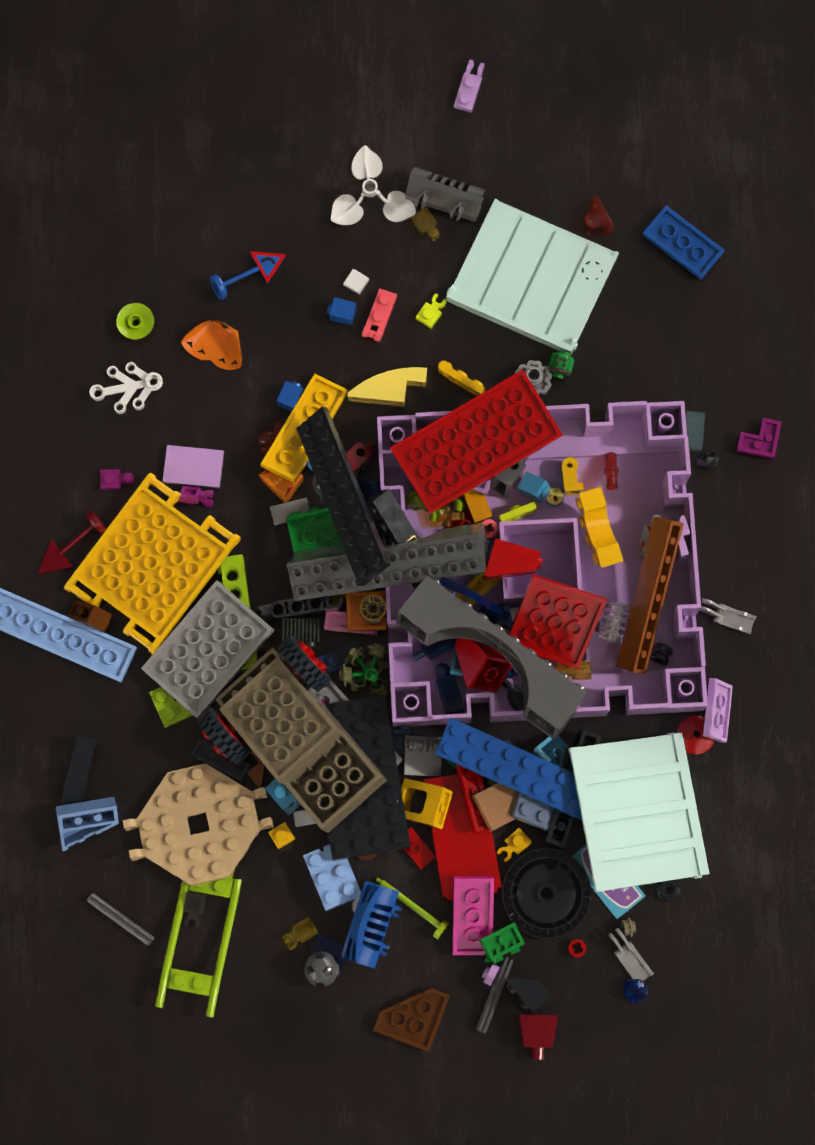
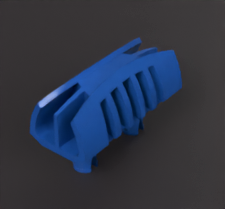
(369, 924)

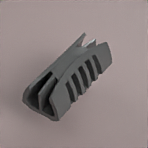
(444, 194)

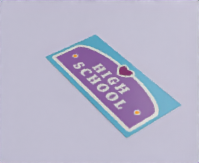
(616, 900)

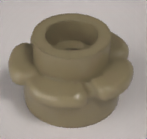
(628, 927)

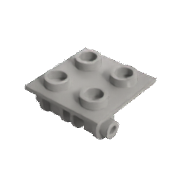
(420, 756)

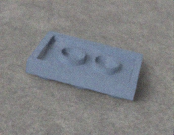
(532, 812)

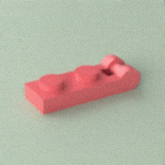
(379, 314)

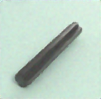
(120, 919)
(494, 995)

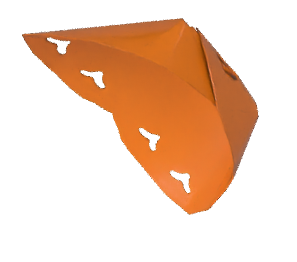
(216, 343)

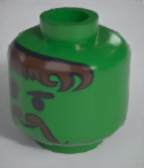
(560, 364)

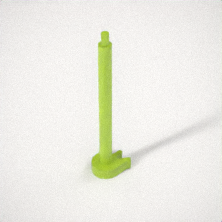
(441, 927)

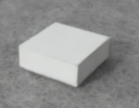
(356, 281)

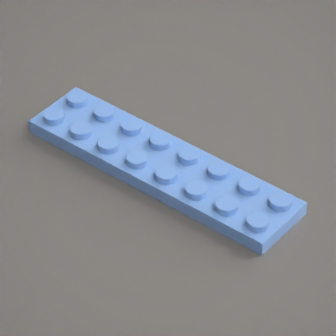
(64, 636)

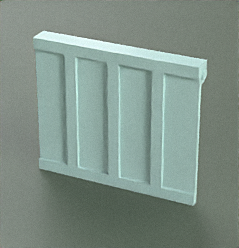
(532, 277)
(639, 812)

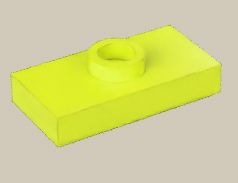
(518, 512)

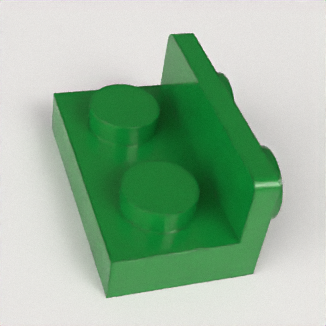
(502, 942)

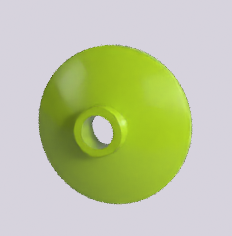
(131, 313)

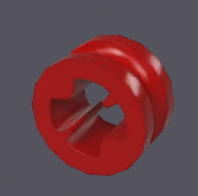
(571, 950)

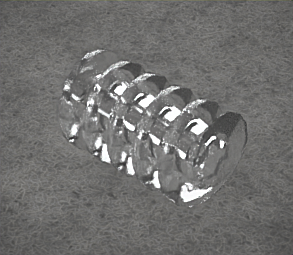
(612, 622)

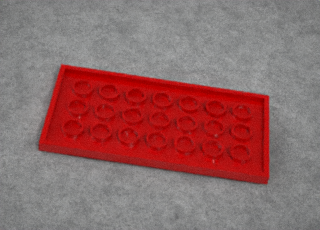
(476, 442)

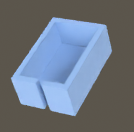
(332, 878)

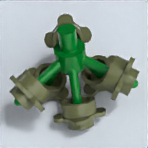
(369, 672)

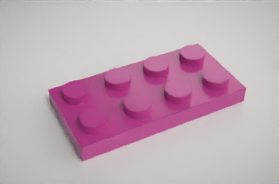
(472, 913)

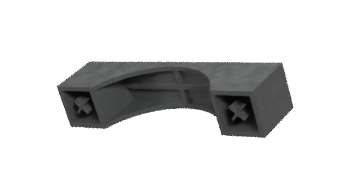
(442, 554)
(439, 615)

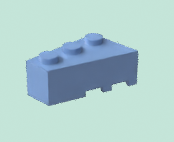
(85, 819)

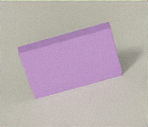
(193, 466)
(718, 710)

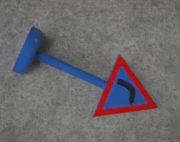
(265, 262)

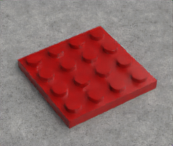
(557, 620)

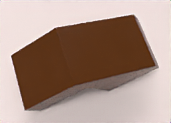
(257, 772)

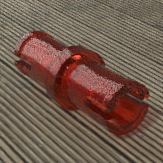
(611, 471)

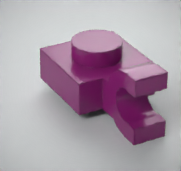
(113, 479)
(193, 495)

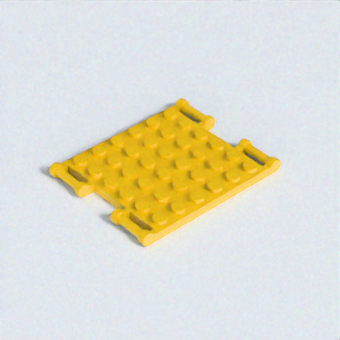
(152, 562)

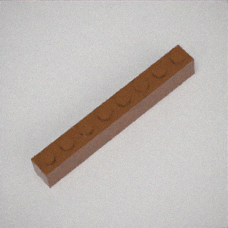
(649, 595)

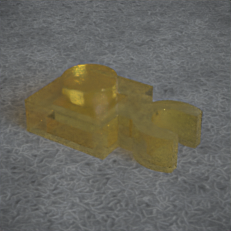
(581, 673)

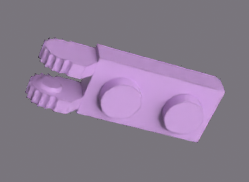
(469, 88)

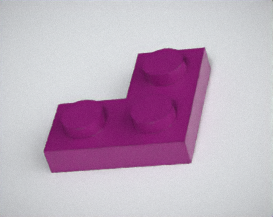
(763, 444)

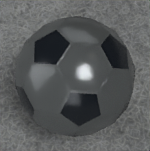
(321, 969)

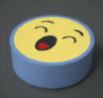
(555, 497)

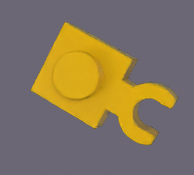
(516, 843)

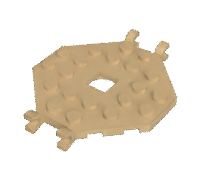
(207, 854)

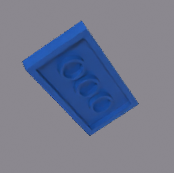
(683, 242)

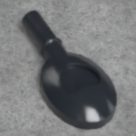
(515, 695)

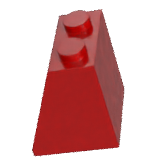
(481, 665)

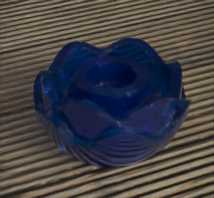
(635, 984)

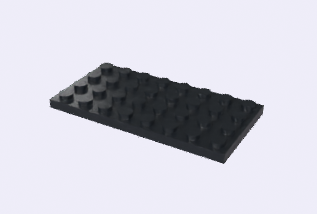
(380, 820)

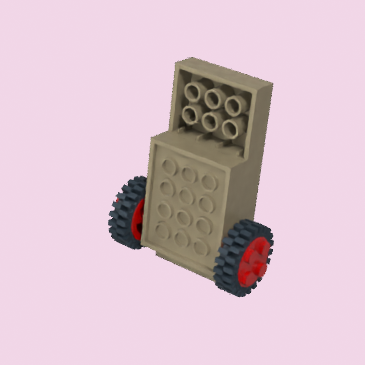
(293, 733)

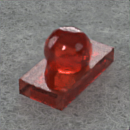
(599, 217)
(267, 437)

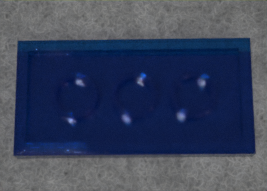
(474, 598)

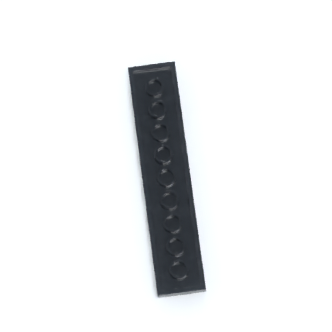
(343, 496)

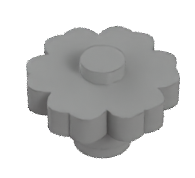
(538, 376)

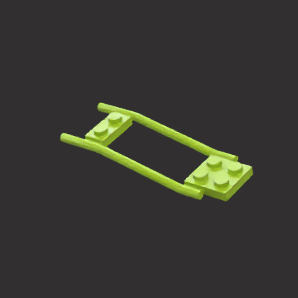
(192, 981)

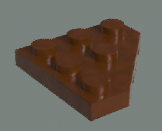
(414, 1019)

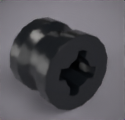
(661, 654)

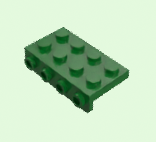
(312, 530)

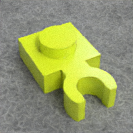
(430, 313)

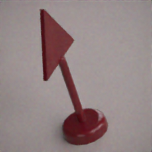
(54, 557)

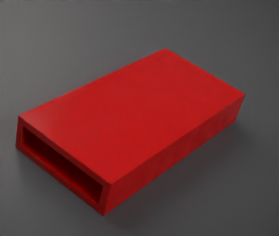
(457, 847)

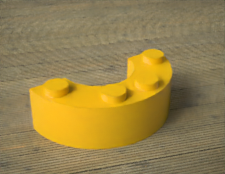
(597, 528)

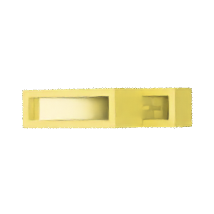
(388, 387)

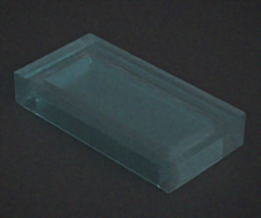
(695, 429)

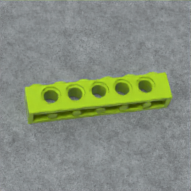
(236, 565)

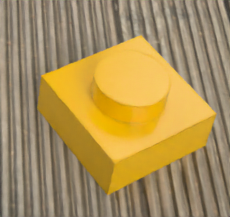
(281, 835)

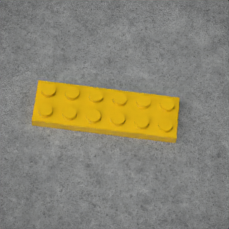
(287, 452)

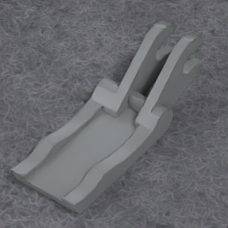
(729, 617)
(631, 958)

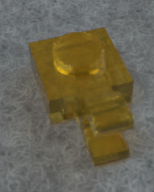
(426, 222)
(446, 516)
(302, 931)

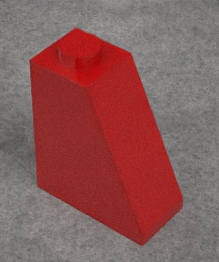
(511, 560)

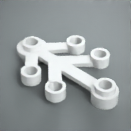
(129, 387)

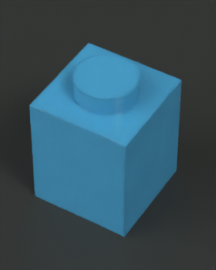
(534, 487)

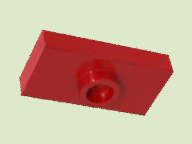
(419, 850)

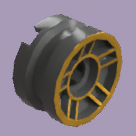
(368, 602)

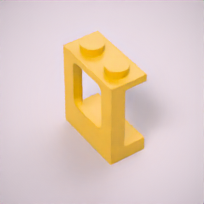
(435, 805)

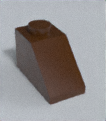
(89, 615)

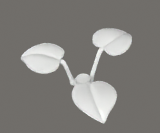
(369, 165)

